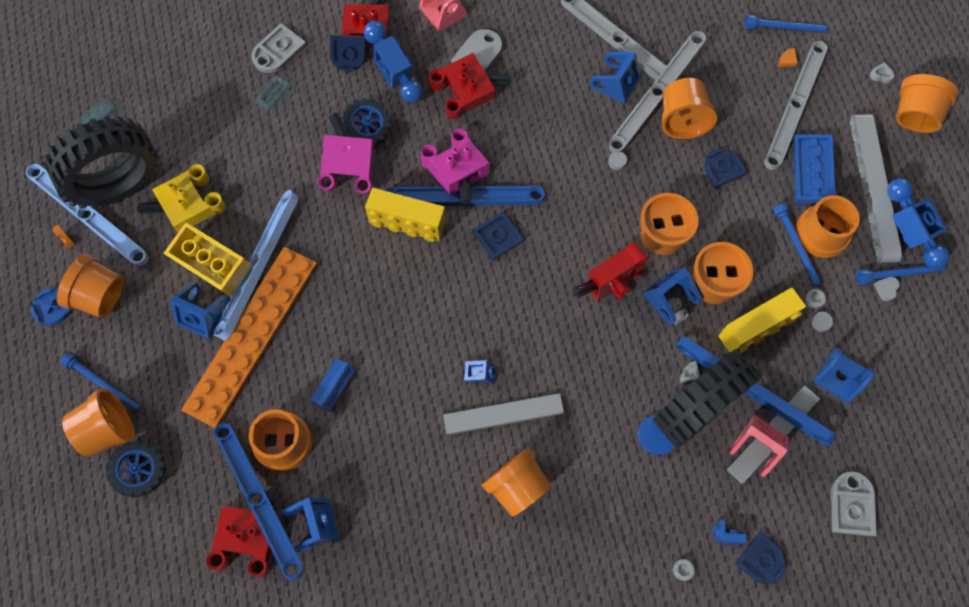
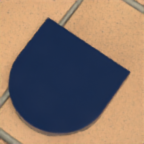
(347, 51)
(723, 167)
(762, 560)

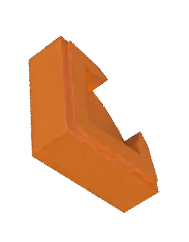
(788, 58)
(63, 236)

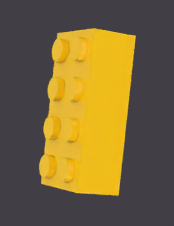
(405, 215)
(208, 259)
(762, 321)

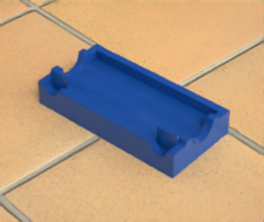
(813, 168)

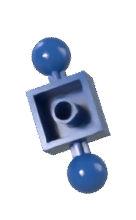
(393, 62)
(919, 223)

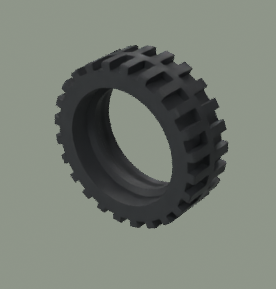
(91, 142)
(706, 398)

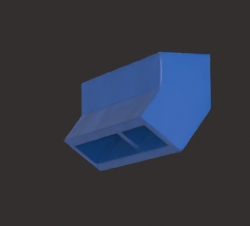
(332, 385)

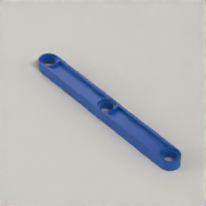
(479, 195)
(764, 396)
(262, 511)

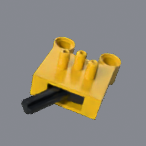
(182, 201)

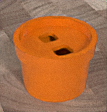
(925, 102)
(687, 109)
(669, 208)
(835, 213)
(725, 258)
(90, 287)
(98, 424)
(281, 424)
(518, 483)

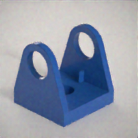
(622, 84)
(656, 297)
(194, 317)
(855, 376)
(319, 519)

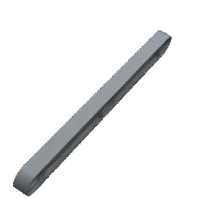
(610, 31)
(651, 101)
(792, 114)

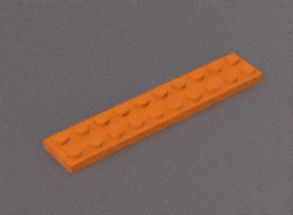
(249, 338)

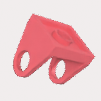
(444, 18)
(769, 436)

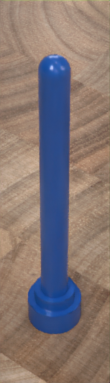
(752, 22)
(782, 212)
(865, 277)
(71, 361)

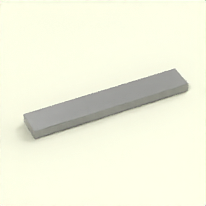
(503, 414)
(757, 451)

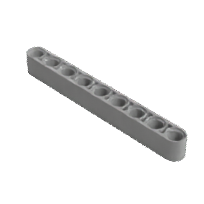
(875, 184)

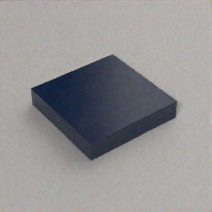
(497, 235)

